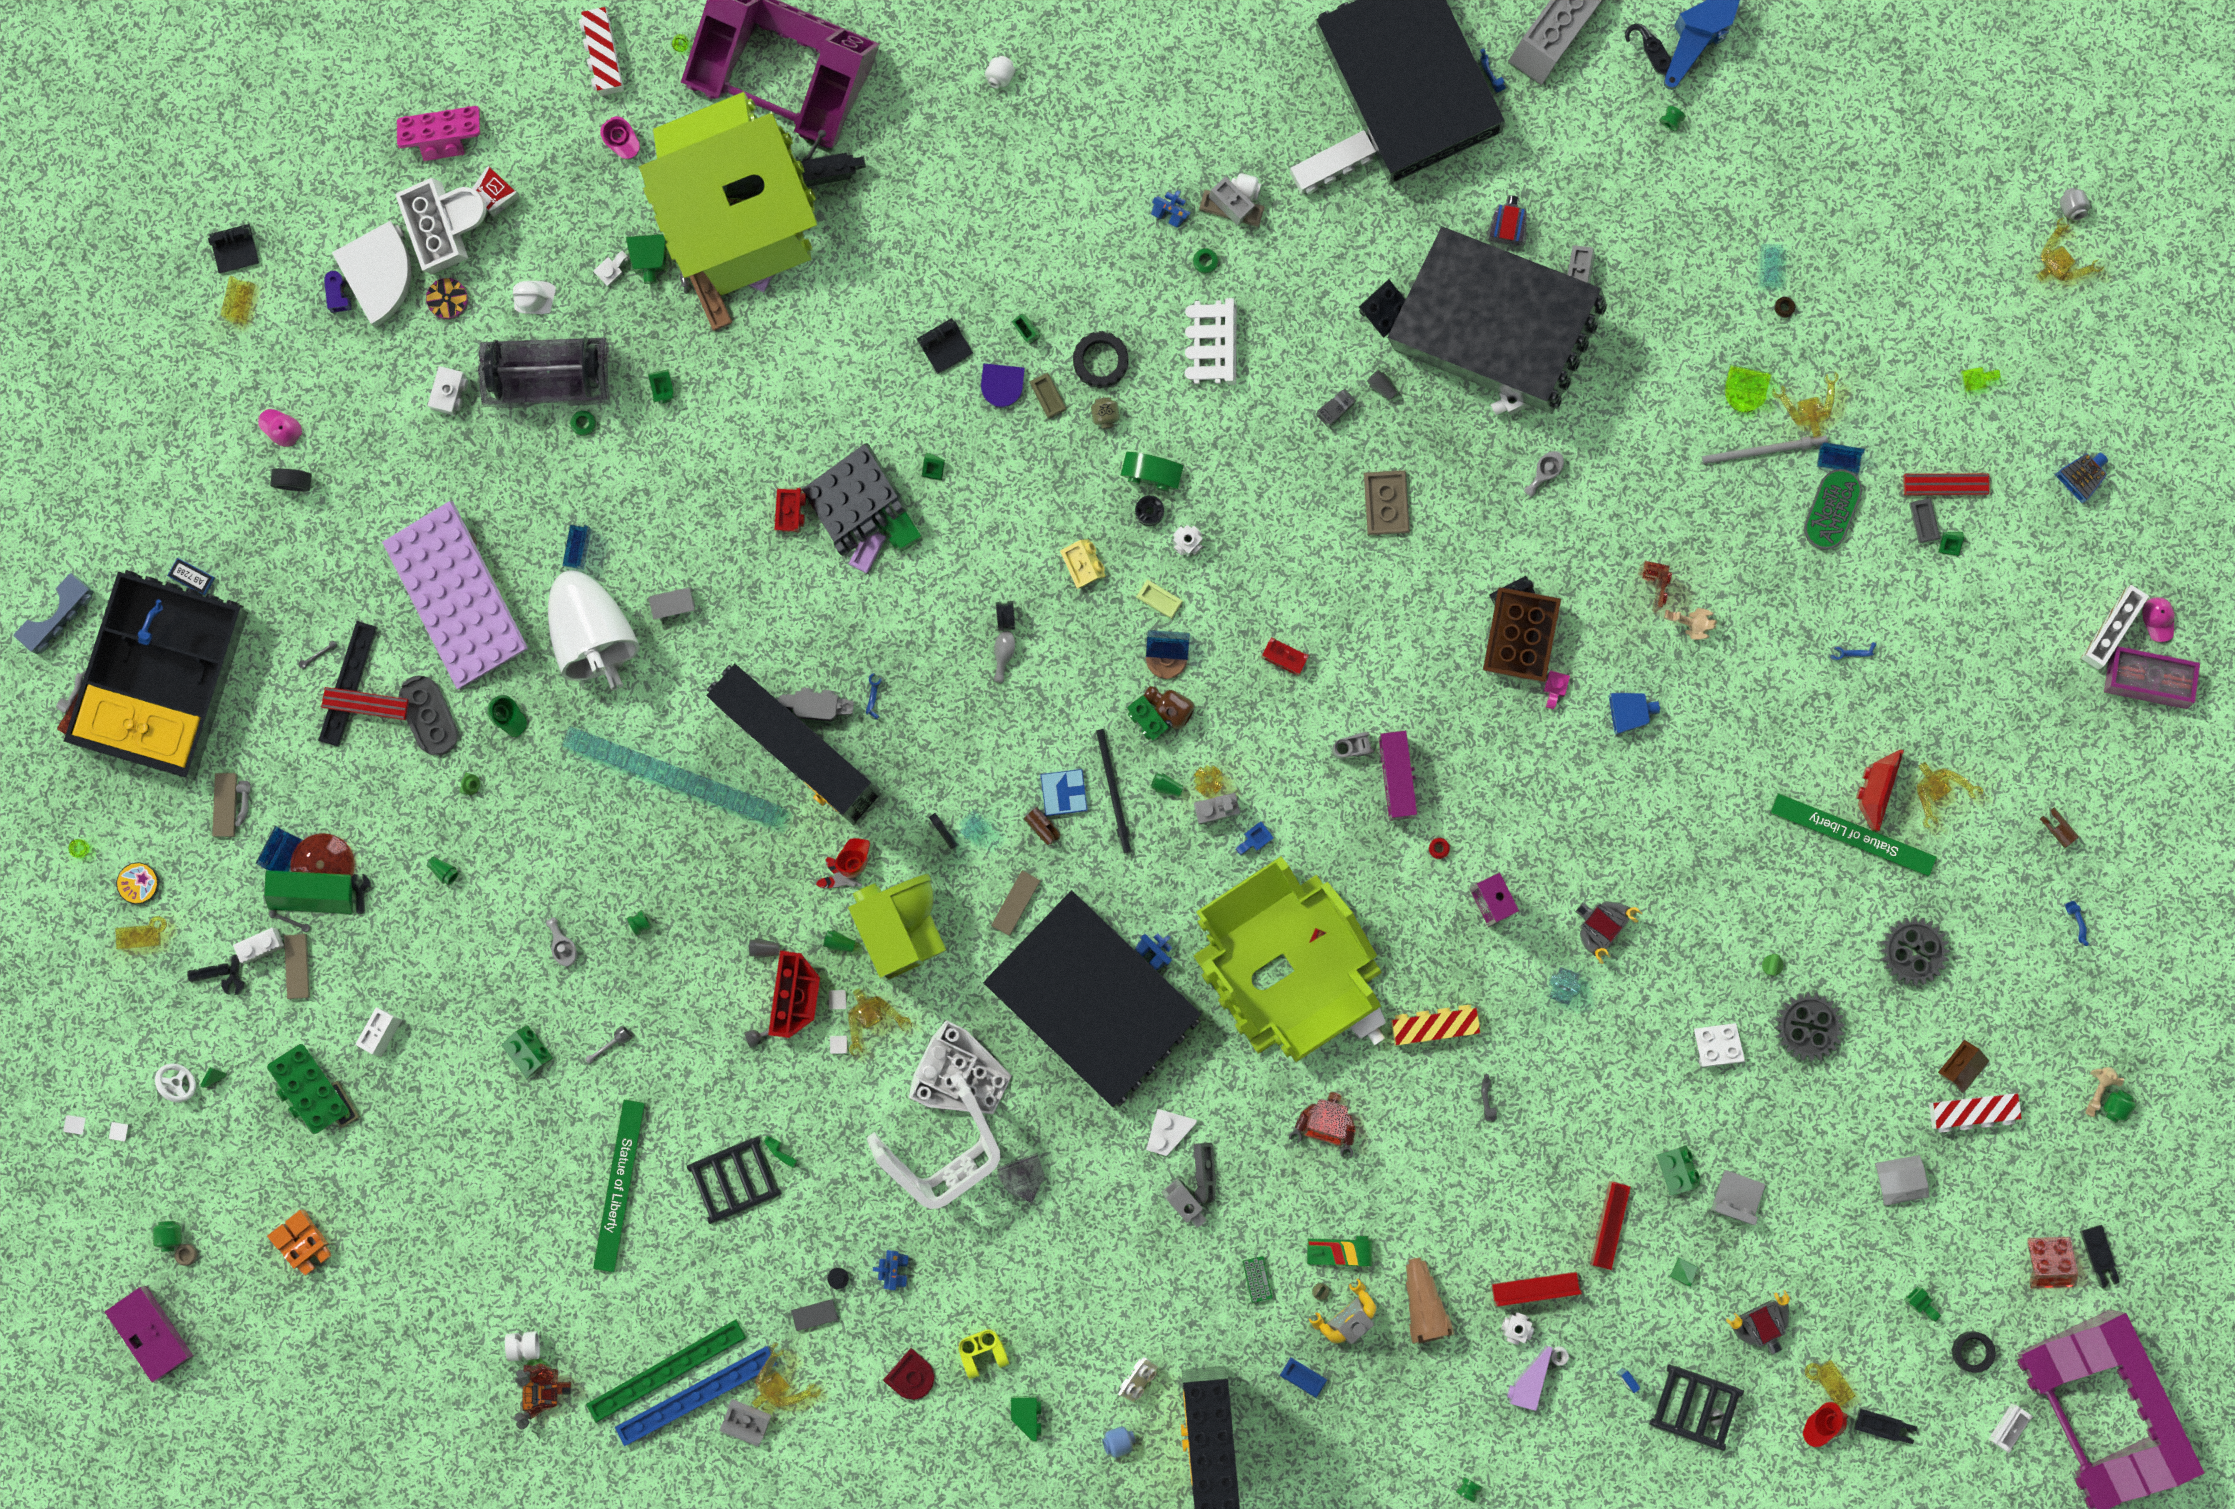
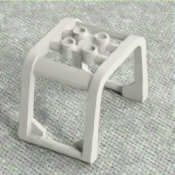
(958, 1174)

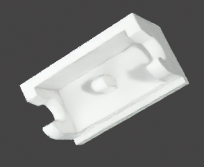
(378, 1032)
(2010, 1427)

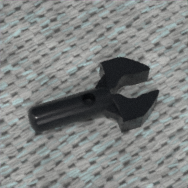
(943, 831)
(360, 902)
(234, 971)

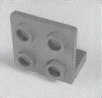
(1738, 1197)

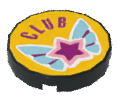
(137, 883)

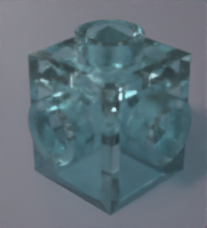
(1564, 985)

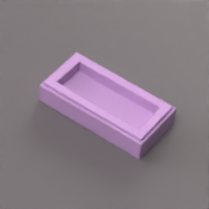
(867, 552)

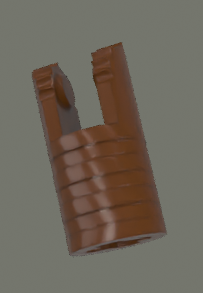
(1042, 826)
(2063, 832)

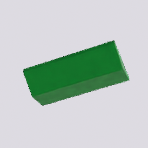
(308, 892)

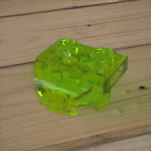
(1746, 388)

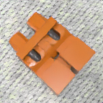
(285, 1240)

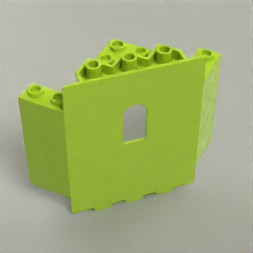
(686, 192)
(1275, 917)

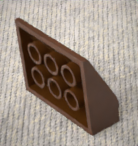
(1521, 634)

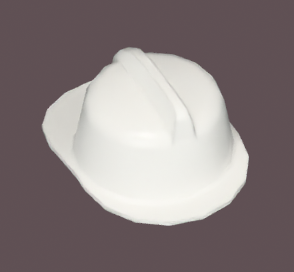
(533, 297)

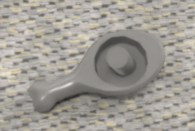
(1547, 468)
(1003, 650)
(562, 948)

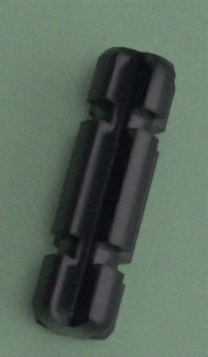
(208, 972)

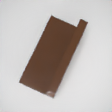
(1964, 1066)

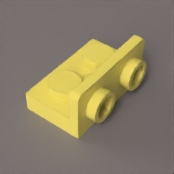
(1083, 562)

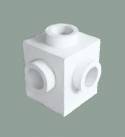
(1187, 548)
(1509, 1328)

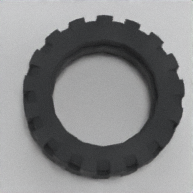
(1096, 338)

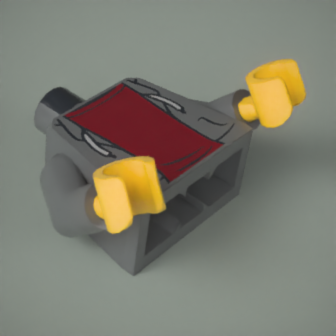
(1603, 925)
(1764, 1323)

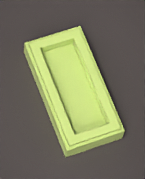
(1159, 599)

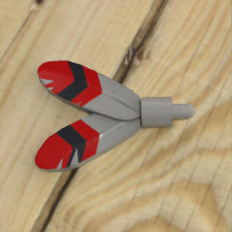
(837, 880)

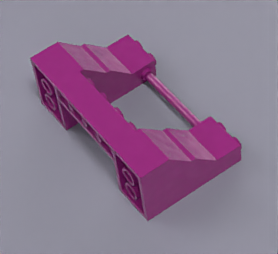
(837, 78)
(2137, 1470)

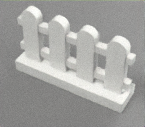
(1216, 332)

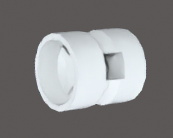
(522, 1346)

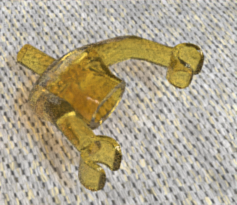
(2060, 261)
(1810, 410)
(1936, 785)
(868, 1013)
(774, 1387)

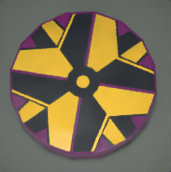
(447, 298)

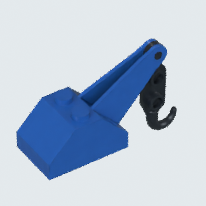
(1697, 29)

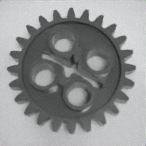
(1905, 968)
(1805, 1045)

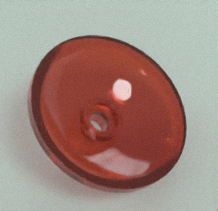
(323, 847)

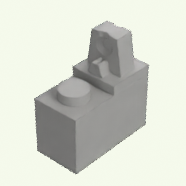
(1217, 808)

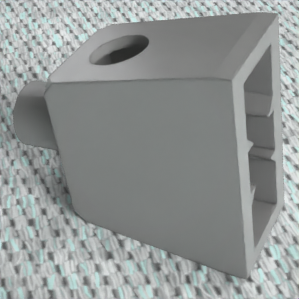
(1179, 1197)

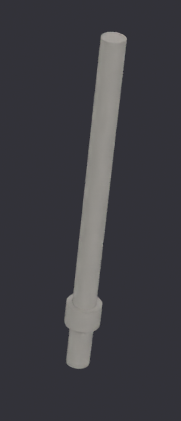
(1804, 443)

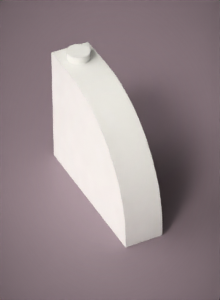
(377, 271)

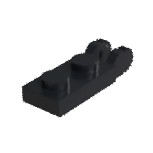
(2099, 1254)
(1882, 1426)

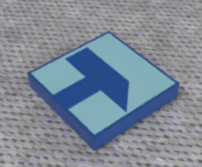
(1064, 792)

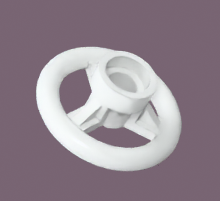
(171, 1087)

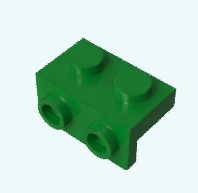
(1148, 718)
(526, 1051)
(1679, 1170)

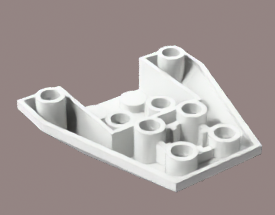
(953, 1052)

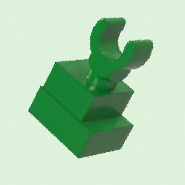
(1920, 1301)

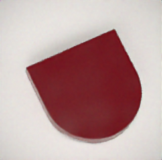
(911, 1376)

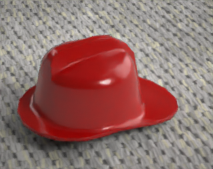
(1825, 1425)

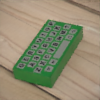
(1257, 1279)

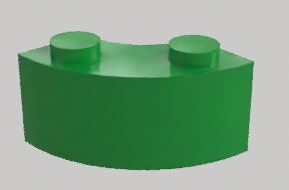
(1151, 470)

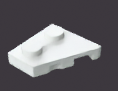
(1168, 1131)

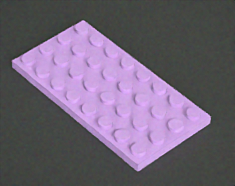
(455, 595)

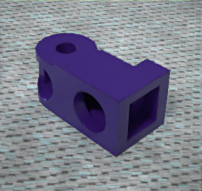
(334, 292)

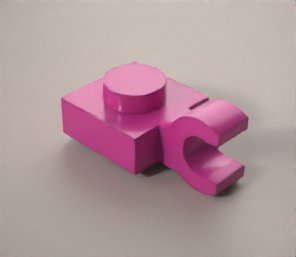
(1556, 686)

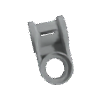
(1356, 745)

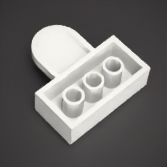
(437, 221)

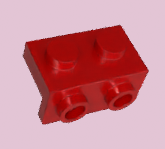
(788, 510)

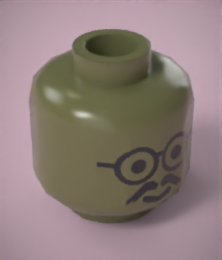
(1105, 412)

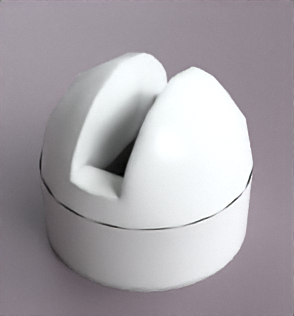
(1564, 1356)

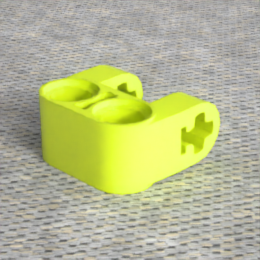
(977, 1339)

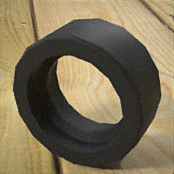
(290, 479)
(1990, 1352)

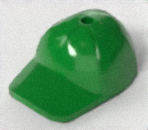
(513, 720)

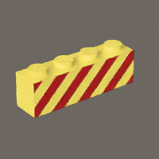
(1435, 1026)

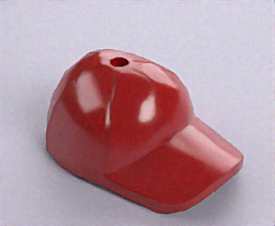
(853, 857)

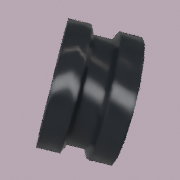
(1145, 503)
(1005, 615)

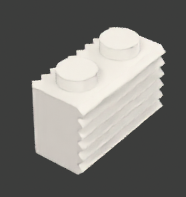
(259, 946)

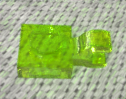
(1976, 379)

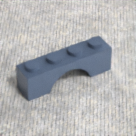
(72, 595)

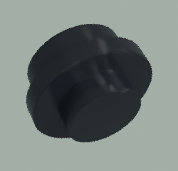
(838, 1278)

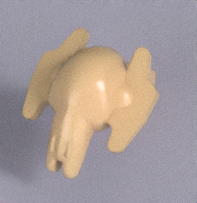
(1698, 624)
(2106, 1077)

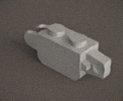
(817, 706)

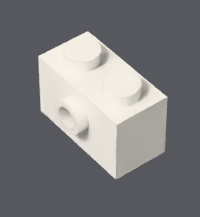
(447, 391)

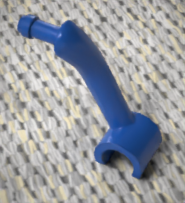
(1497, 84)
(144, 636)
(1853, 653)
(874, 686)
(2073, 908)

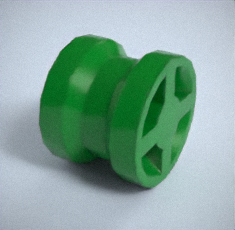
(1672, 118)
(639, 922)
(1469, 1489)

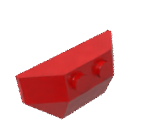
(1877, 788)
(793, 995)

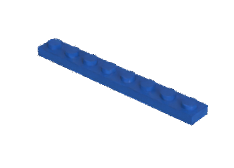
(693, 1396)

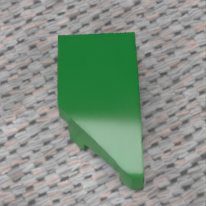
(775, 1146)

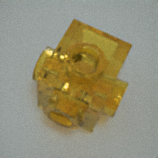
(1208, 788)

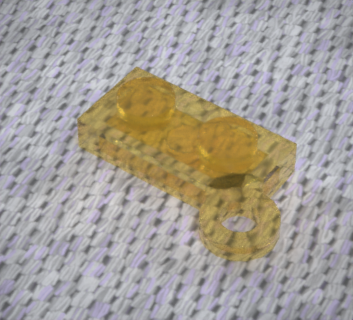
(140, 935)
(1831, 1381)

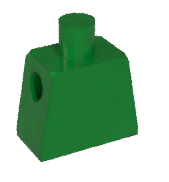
(647, 255)

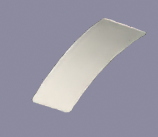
(837, 1000)
(76, 1125)

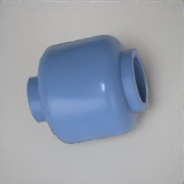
(1118, 1442)

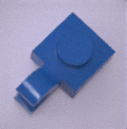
(1256, 837)

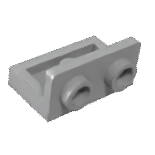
(745, 1423)

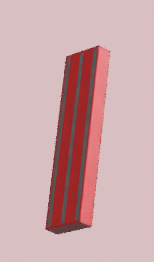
(1946, 484)
(365, 703)

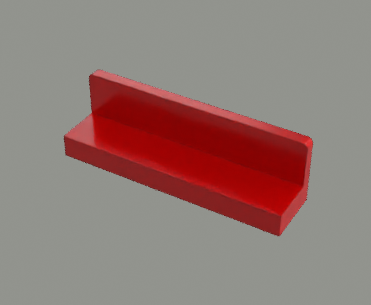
(1610, 1225)
(1535, 1289)

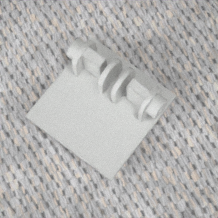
(1719, 1045)
(1133, 1387)

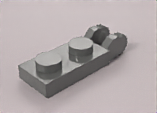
(1204, 1172)

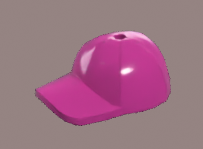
(627, 145)
(270, 424)
(2159, 625)

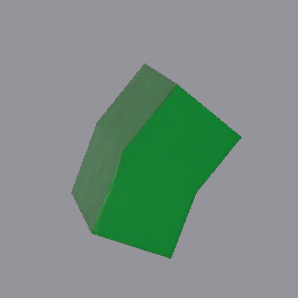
(1035, 335)

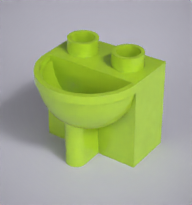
(897, 925)

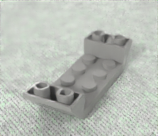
(1551, 36)

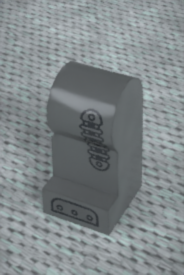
(1335, 408)

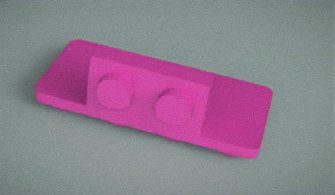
(439, 132)

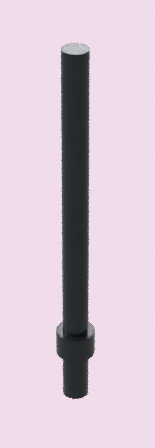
(1122, 831)

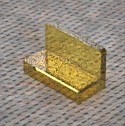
(237, 300)

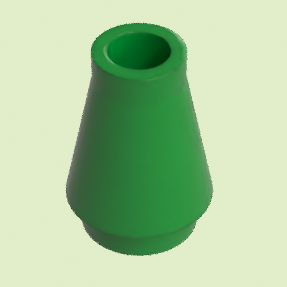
(1166, 785)
(443, 871)
(838, 942)

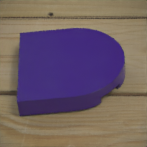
(1002, 384)

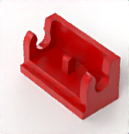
(1284, 656)

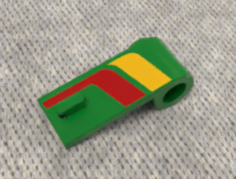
(1340, 1252)

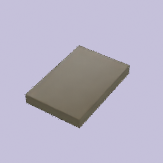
(1386, 502)

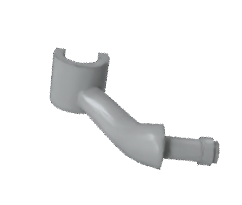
(63, 704)
(244, 788)

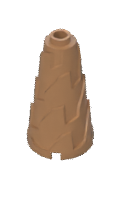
(1426, 1309)

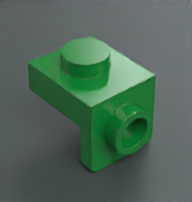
(661, 386)

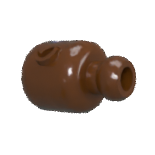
(1171, 706)

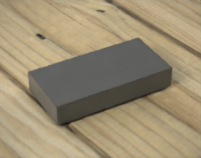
(1924, 520)
(814, 1314)

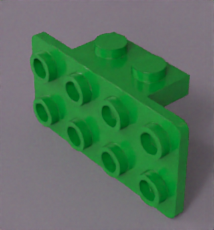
(306, 1090)

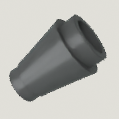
(1381, 384)
(763, 948)

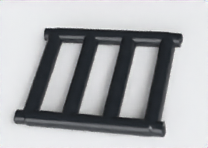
(753, 1200)
(1678, 1429)

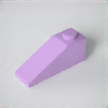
(1529, 1384)

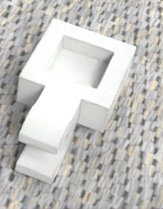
(610, 270)

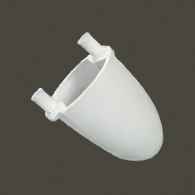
(588, 630)

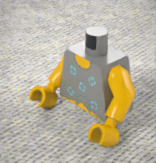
(1351, 1321)

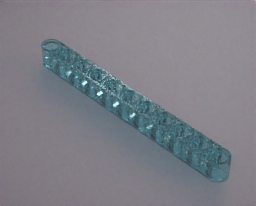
(672, 776)

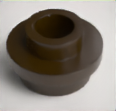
(1791, 307)

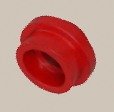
(1439, 841)

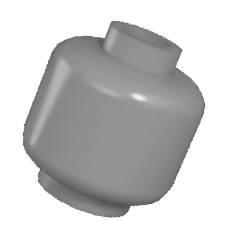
(2074, 204)

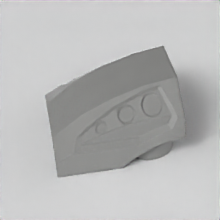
(1902, 1180)

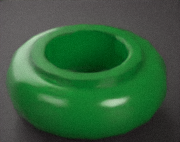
(1205, 269)
(589, 429)

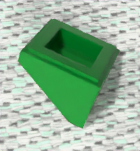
(933, 467)
(1951, 543)
(212, 1076)
(1684, 1272)

